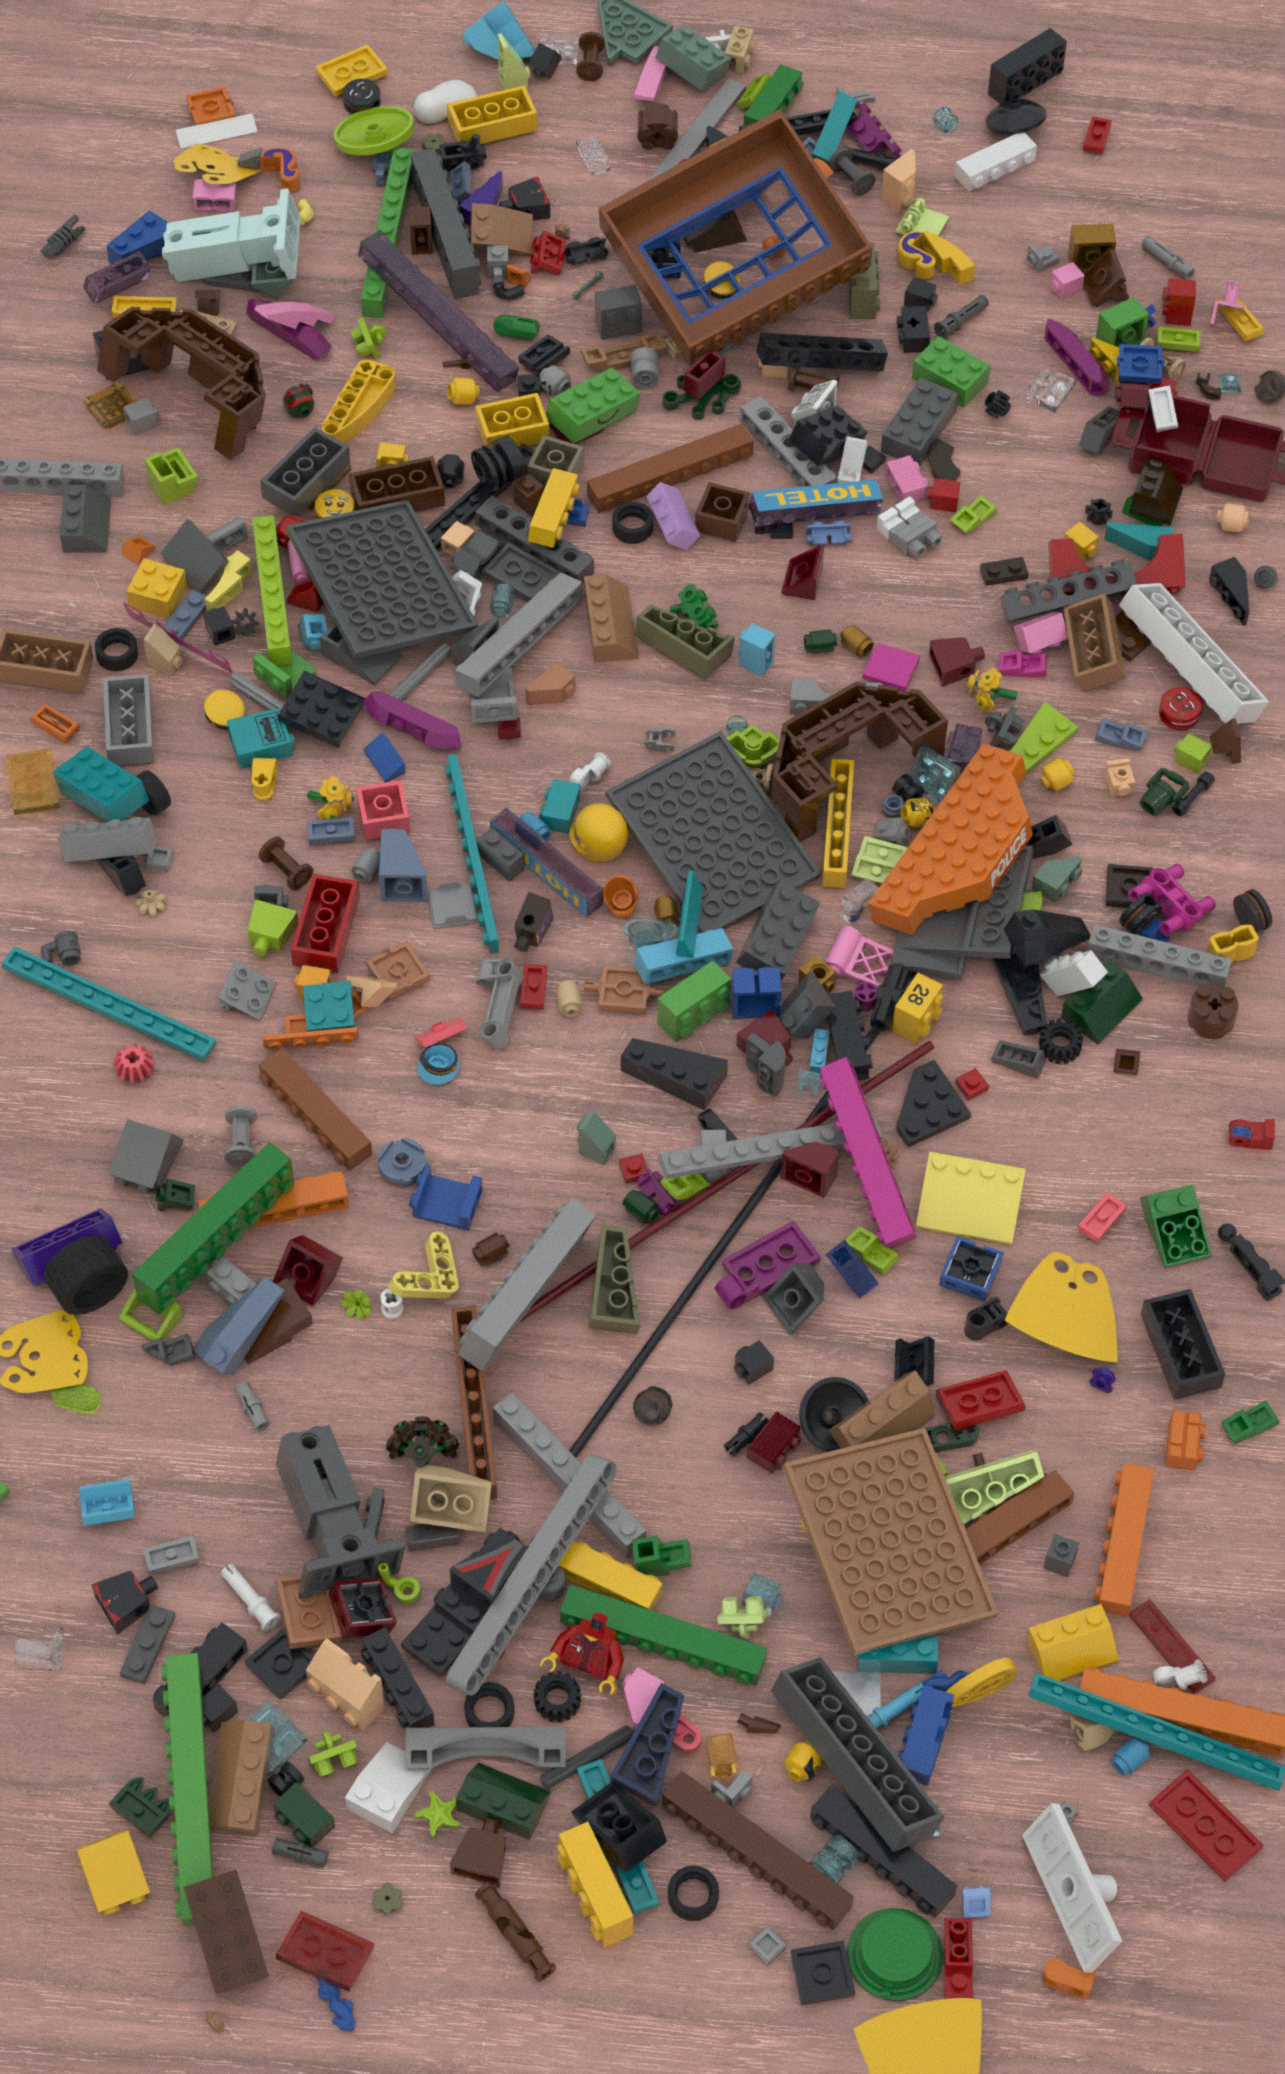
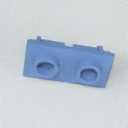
(820, 532)

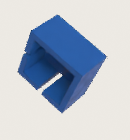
(755, 992)

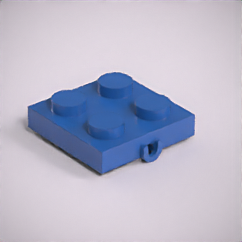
(1140, 364)

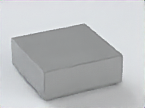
(159, 859)
(767, 1946)

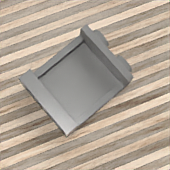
(496, 702)

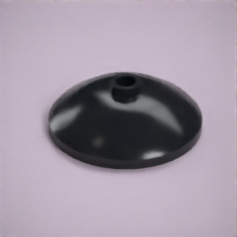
(1016, 116)
(828, 1395)

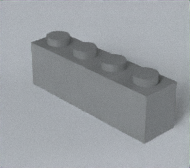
(107, 839)

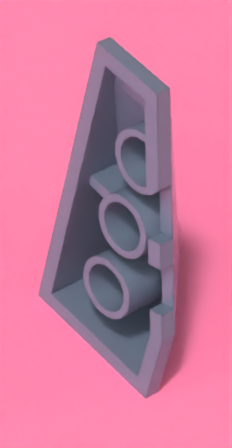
(235, 1331)

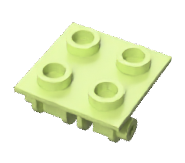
(921, 219)

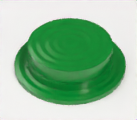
(895, 1954)

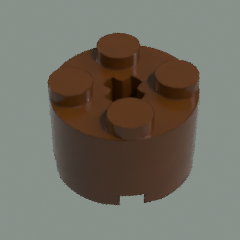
(657, 126)
(1213, 1011)

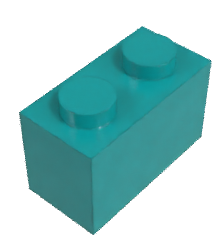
(560, 805)

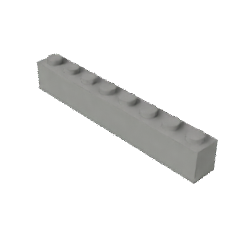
(518, 634)
(561, 1468)

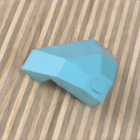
(498, 20)

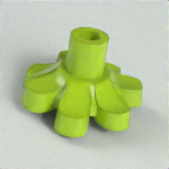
(357, 1304)

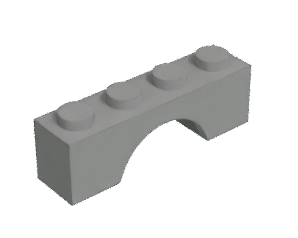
(806, 694)

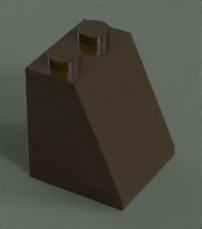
(716, 234)

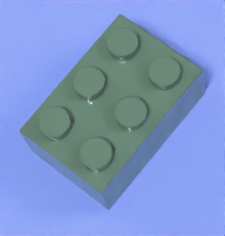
(693, 57)

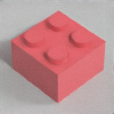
(382, 808)

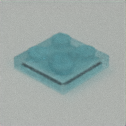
(934, 773)

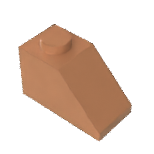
(551, 686)

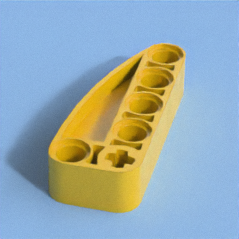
(360, 400)

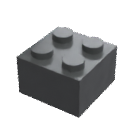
(618, 312)

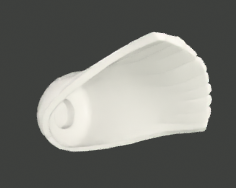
(432, 105)

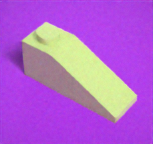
(511, 67)

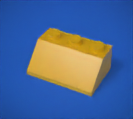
(1073, 1643)

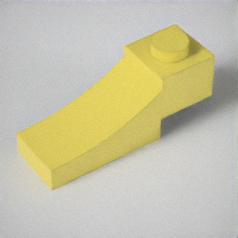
(231, 581)

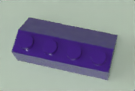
(36, 1253)

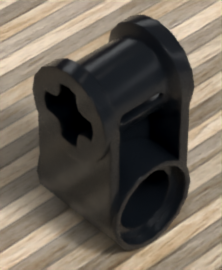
(990, 1317)

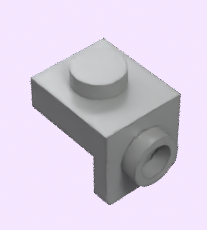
(892, 830)
(738, 1789)

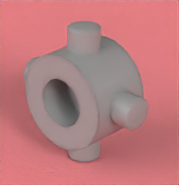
(1069, 1811)

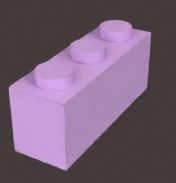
(673, 516)

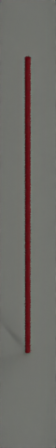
(720, 1184)

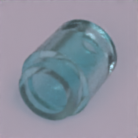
(502, 600)

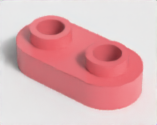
(684, 1730)

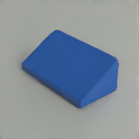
(385, 758)

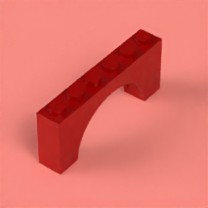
(1164, 568)

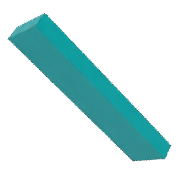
(834, 127)

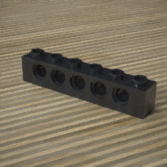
(821, 352)

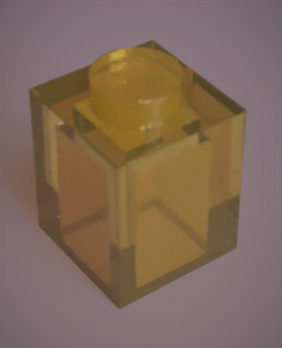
(721, 1755)

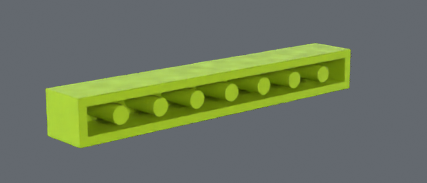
(272, 590)

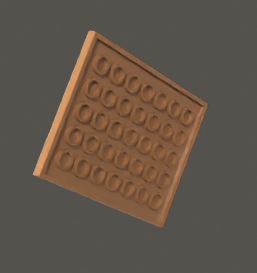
(889, 1541)

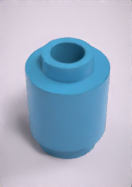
(536, 824)
(1130, 1756)

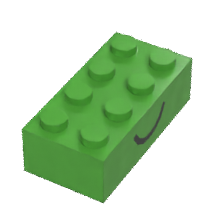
(592, 405)

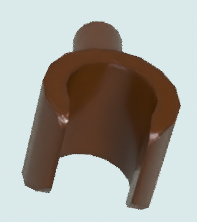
(462, 363)

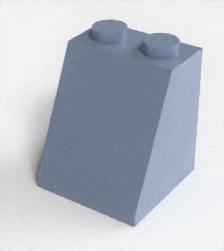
(400, 869)

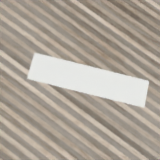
(216, 130)

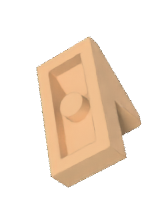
(373, 990)

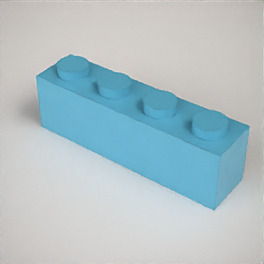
(661, 961)

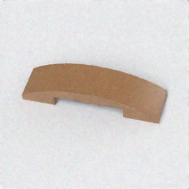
(620, 356)

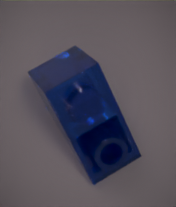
(852, 1269)

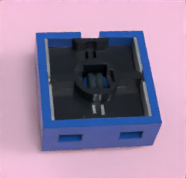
(971, 1269)

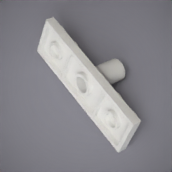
(1073, 1889)

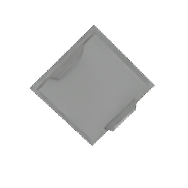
(452, 905)

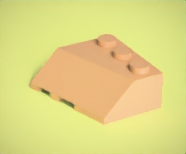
(345, 1685)

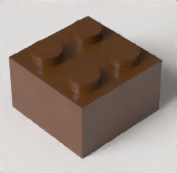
(722, 511)

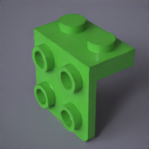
(281, 677)

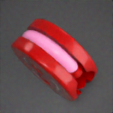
(1180, 708)

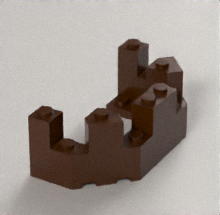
(216, 361)
(826, 729)

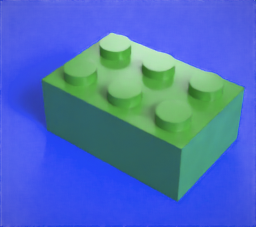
(952, 368)
(694, 1001)

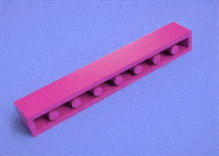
(868, 1153)

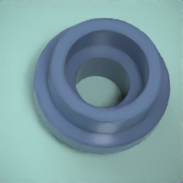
(892, 801)

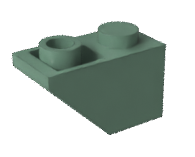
(1056, 876)
(595, 1138)

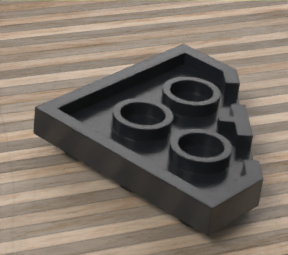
(929, 1105)

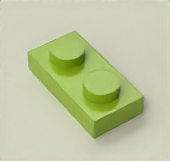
(753, 91)
(1179, 339)

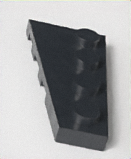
(1023, 991)

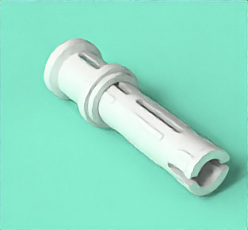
(257, 1606)

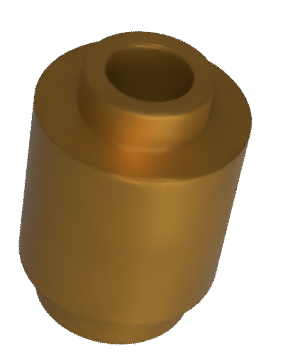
(856, 640)
(667, 909)

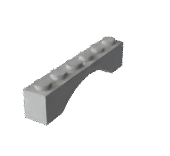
(529, 1744)

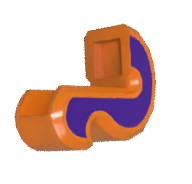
(286, 161)

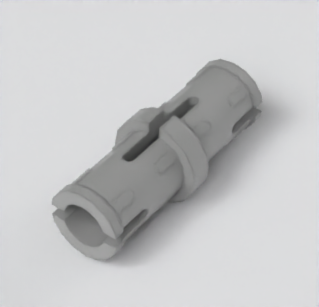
(252, 1406)

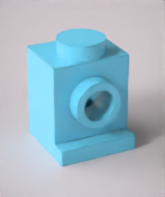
(312, 628)

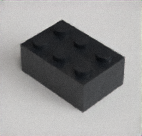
(824, 434)

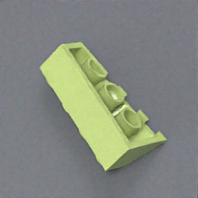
(992, 1483)

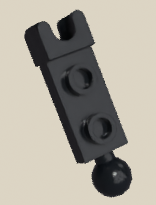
(1258, 1268)

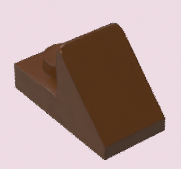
(208, 301)
(1227, 741)

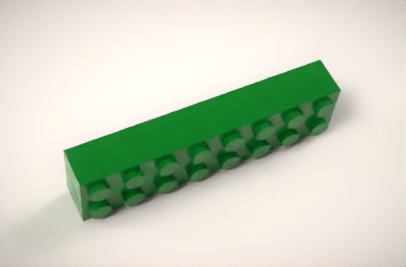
(213, 1228)

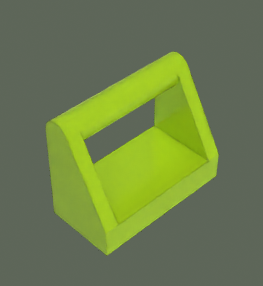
(172, 1315)

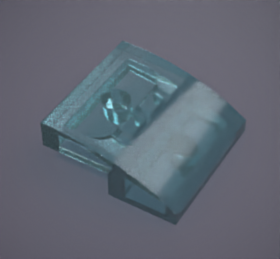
(286, 1736)

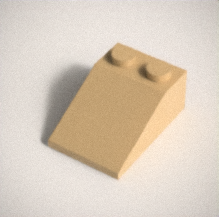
(450, 1499)

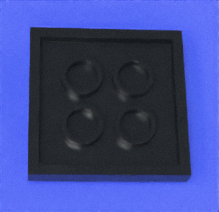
(321, 709)

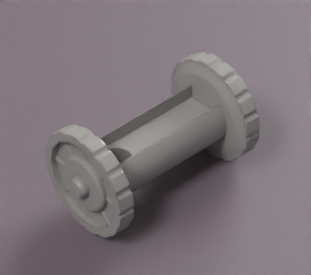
(240, 1118)

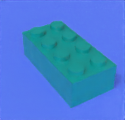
(100, 785)

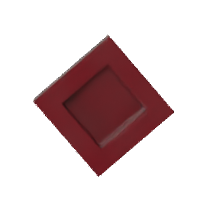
(509, 729)

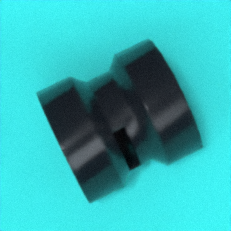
(907, 788)
(285, 1778)

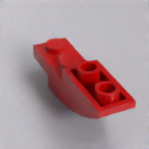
(958, 1958)

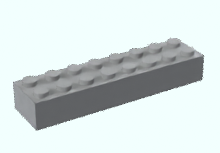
(525, 1283)

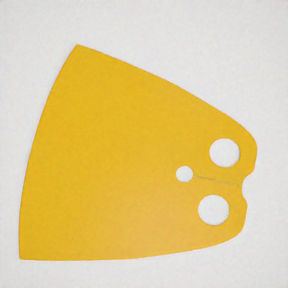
(1065, 1317)
(924, 2038)

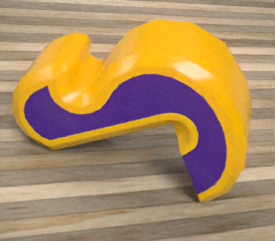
(913, 258)

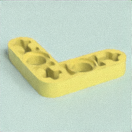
(434, 1278)

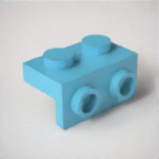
(106, 1502)

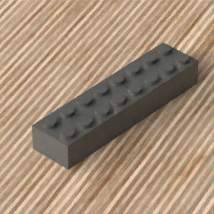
(446, 224)
(857, 1754)

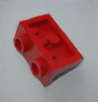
(548, 253)

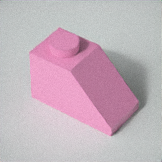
(638, 1693)

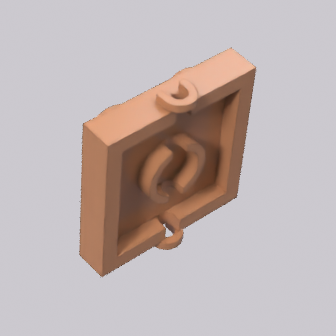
(399, 966)

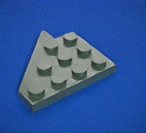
(630, 30)

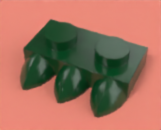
(140, 1808)

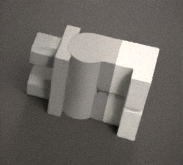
(908, 528)

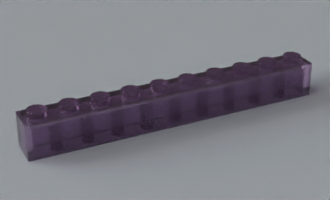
(438, 311)

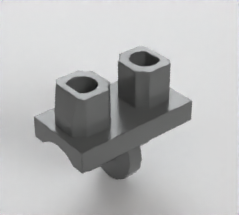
(1001, 725)

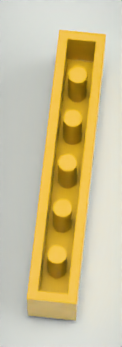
(838, 825)

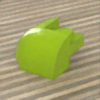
(754, 746)

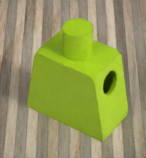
(270, 927)

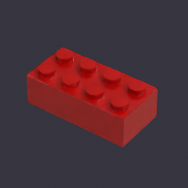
(325, 922)

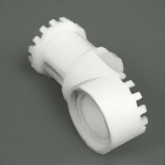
(592, 771)
(1170, 1676)

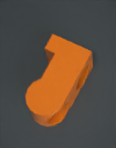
(1068, 1978)

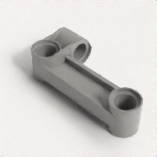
(505, 979)

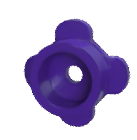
(1103, 1379)

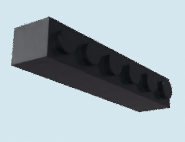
(903, 1868)

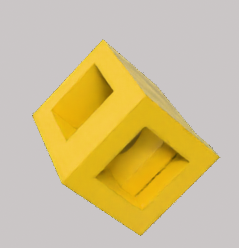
(391, 454)

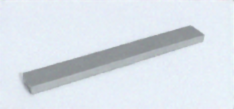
(696, 134)

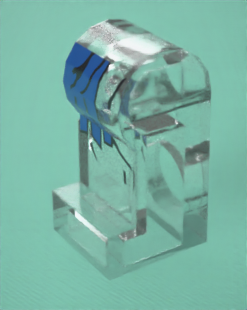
(857, 901)

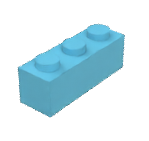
(819, 1050)

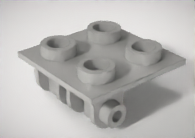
(246, 990)

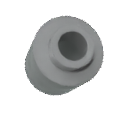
(366, 865)

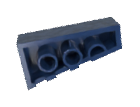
(648, 1751)

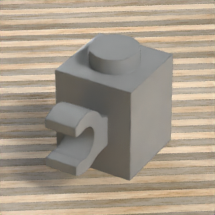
(497, 262)

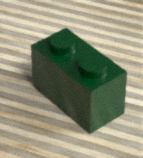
(303, 1815)

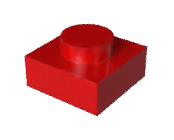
(972, 1084)
(632, 1167)

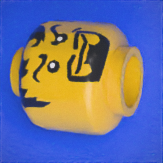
(916, 812)

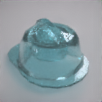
(649, 932)

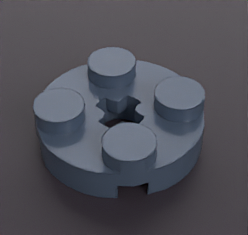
(401, 1174)

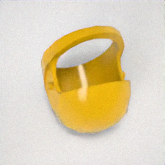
(601, 833)

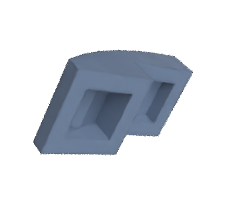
(1121, 736)

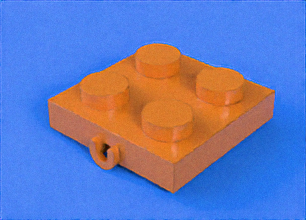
(210, 105)

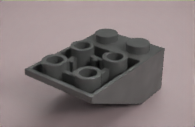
(369, 668)

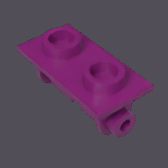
(650, 1185)

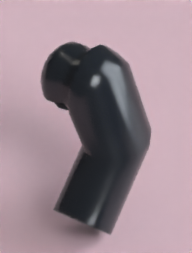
(507, 294)

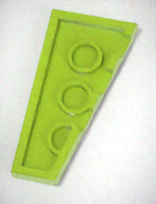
(1043, 736)

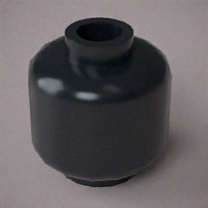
(451, 470)

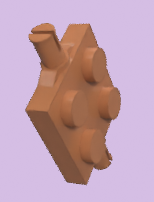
(622, 990)

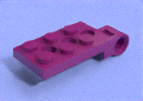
(738, 1291)

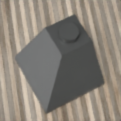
(473, 640)
(796, 1295)

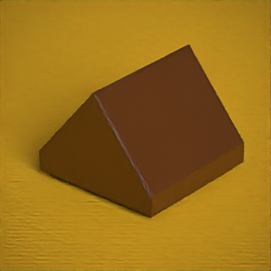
(1126, 1061)

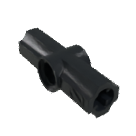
(888, 996)

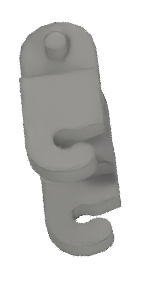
(659, 733)

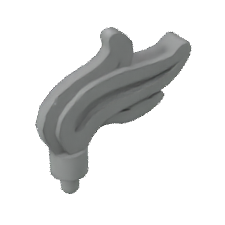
(861, 95)

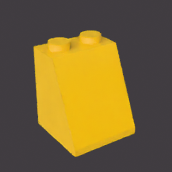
(113, 1872)

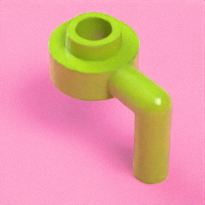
(400, 1586)

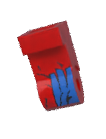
(1252, 1134)

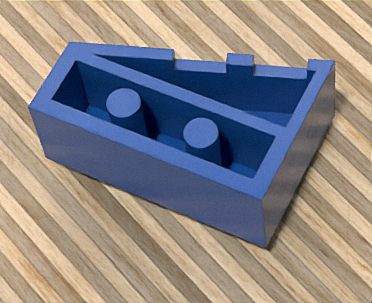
(142, 236)
(926, 1733)

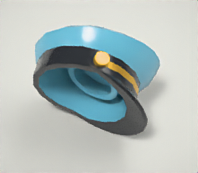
(438, 1064)

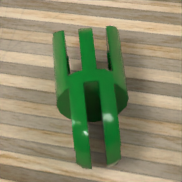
(516, 326)

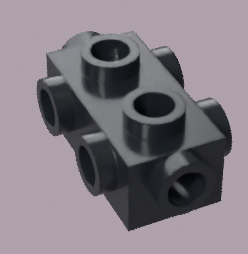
(458, 152)

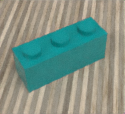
(913, 1656)

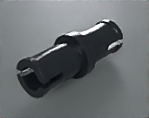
(746, 1434)

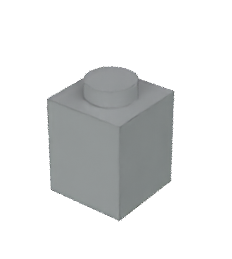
(141, 416)

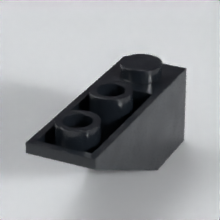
(1231, 583)

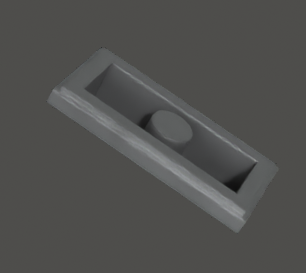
(430, 1536)

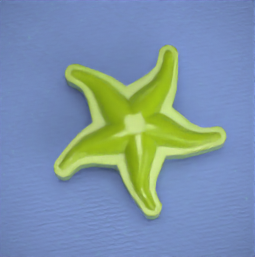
(438, 1814)

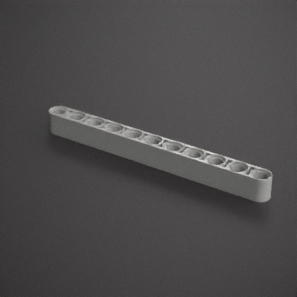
(531, 1575)

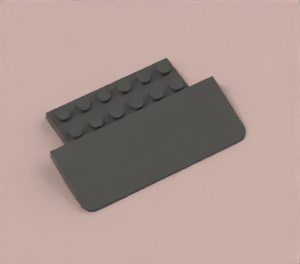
(976, 930)

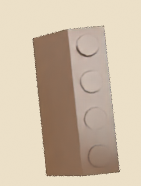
(609, 619)
(891, 1412)
(240, 1776)

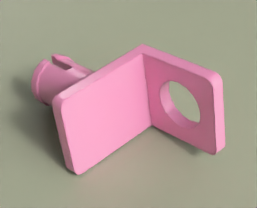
(1229, 300)

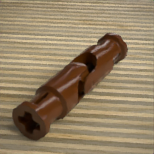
(517, 1934)

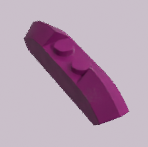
(303, 338)
(1076, 357)
(412, 721)

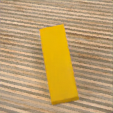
(948, 258)

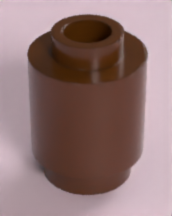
(490, 1249)

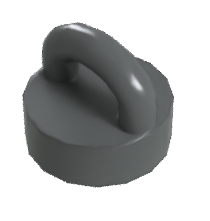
(1265, 576)

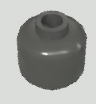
(555, 1586)

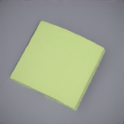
(876, 859)

